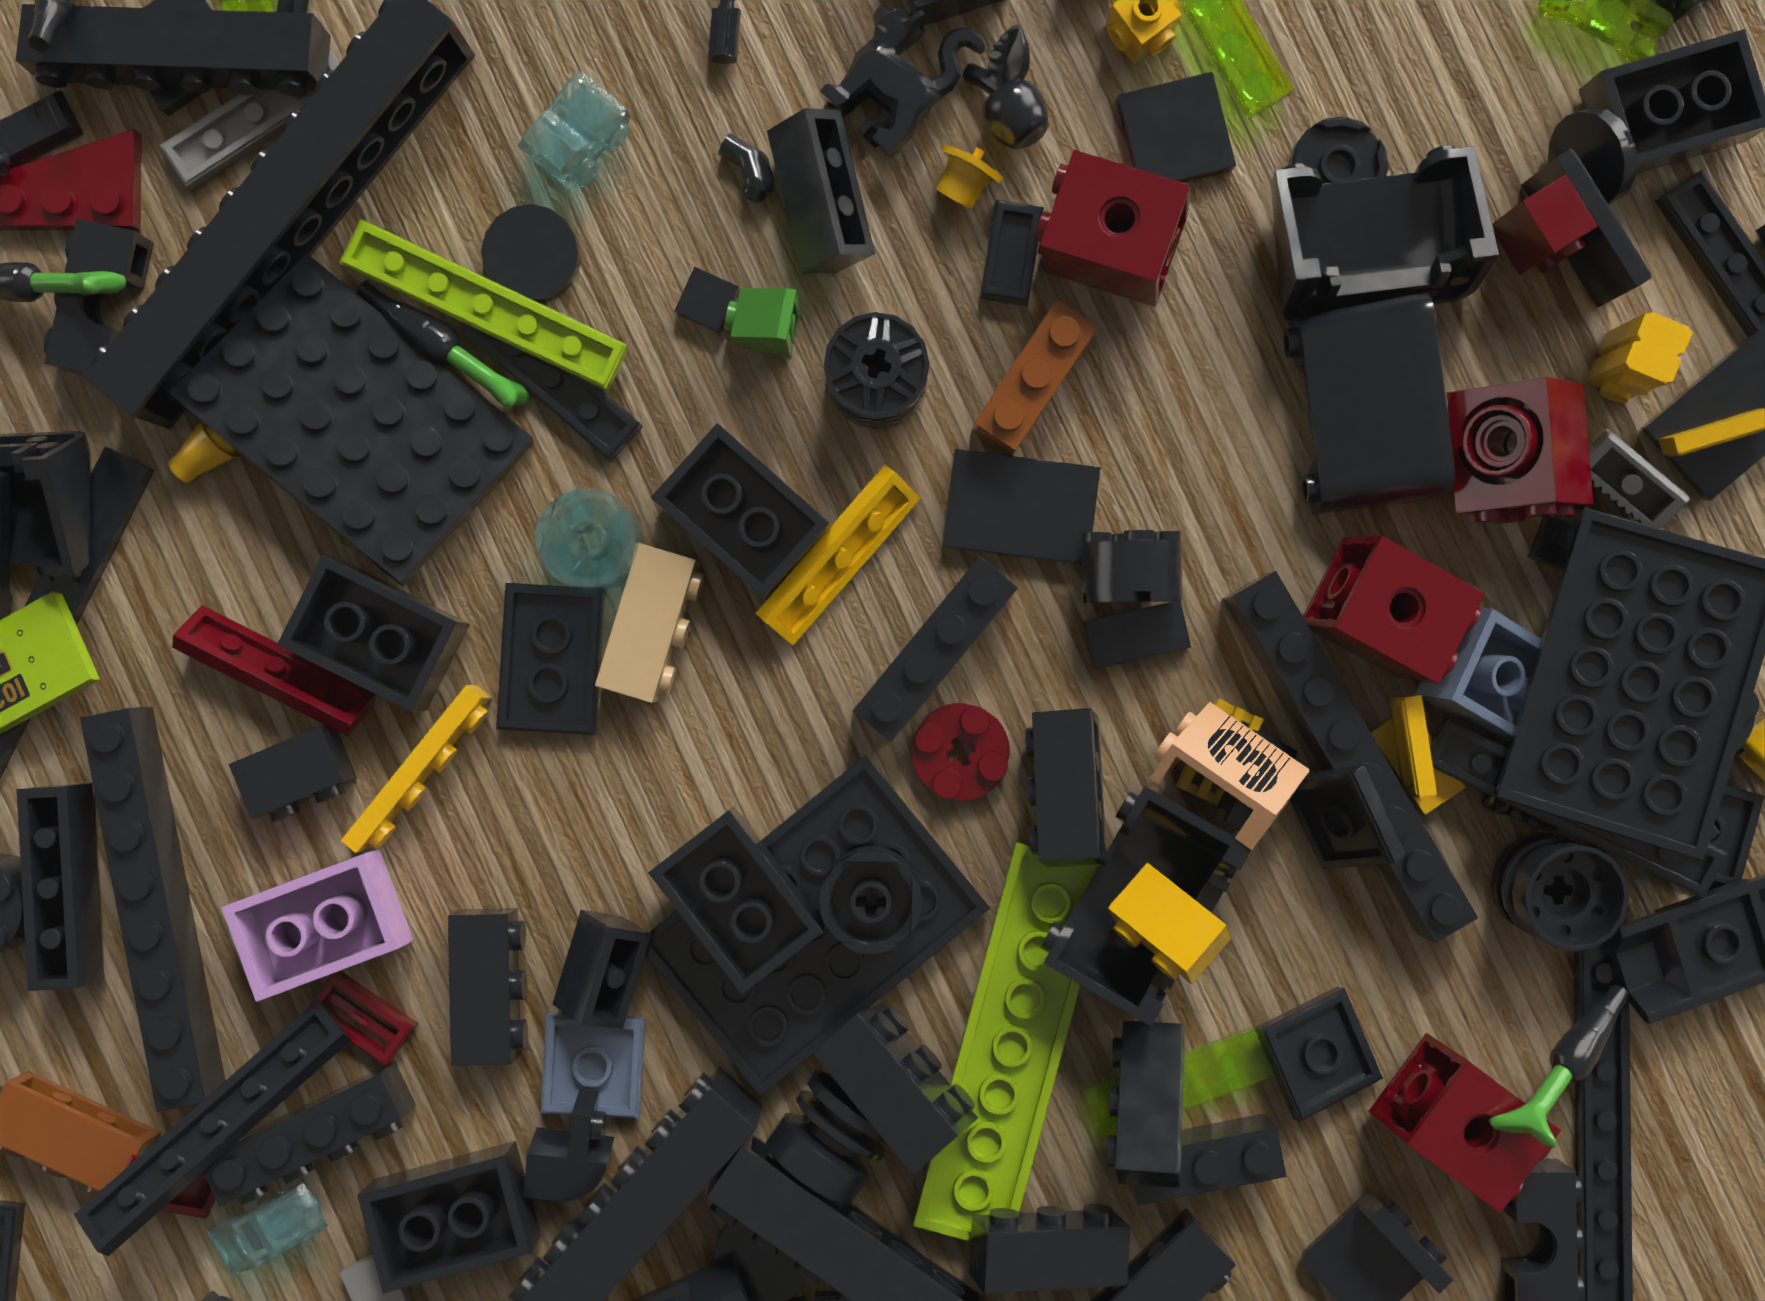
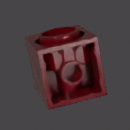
(1106, 197)
(1520, 450)
(1393, 608)
(1444, 1112)

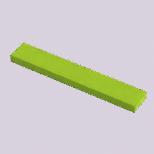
(484, 305)

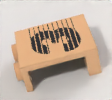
(1236, 762)

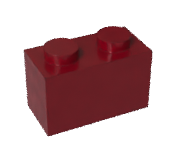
(1545, 227)

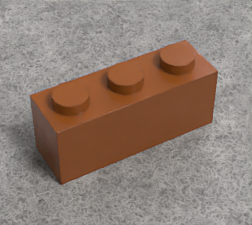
(1034, 378)
(68, 1131)

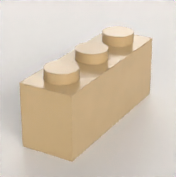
(650, 624)

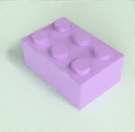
(317, 924)

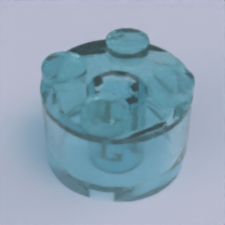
(577, 514)

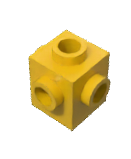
(1141, 33)

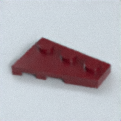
(86, 183)

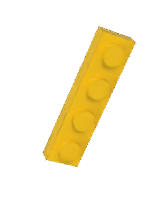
(838, 555)
(406, 786)

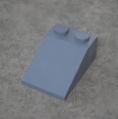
(1488, 675)

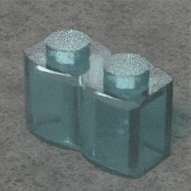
(576, 132)

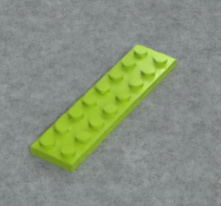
(1007, 1050)

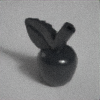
(1015, 106)

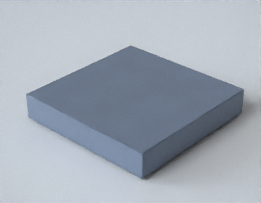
(593, 1060)

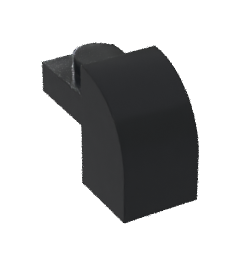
(570, 1162)

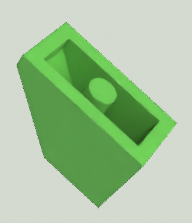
(764, 320)

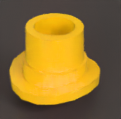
(966, 175)

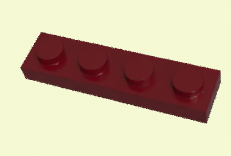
(273, 670)

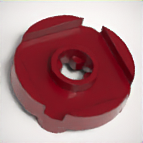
(986, 763)

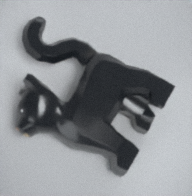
(893, 83)

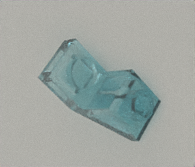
(268, 1229)

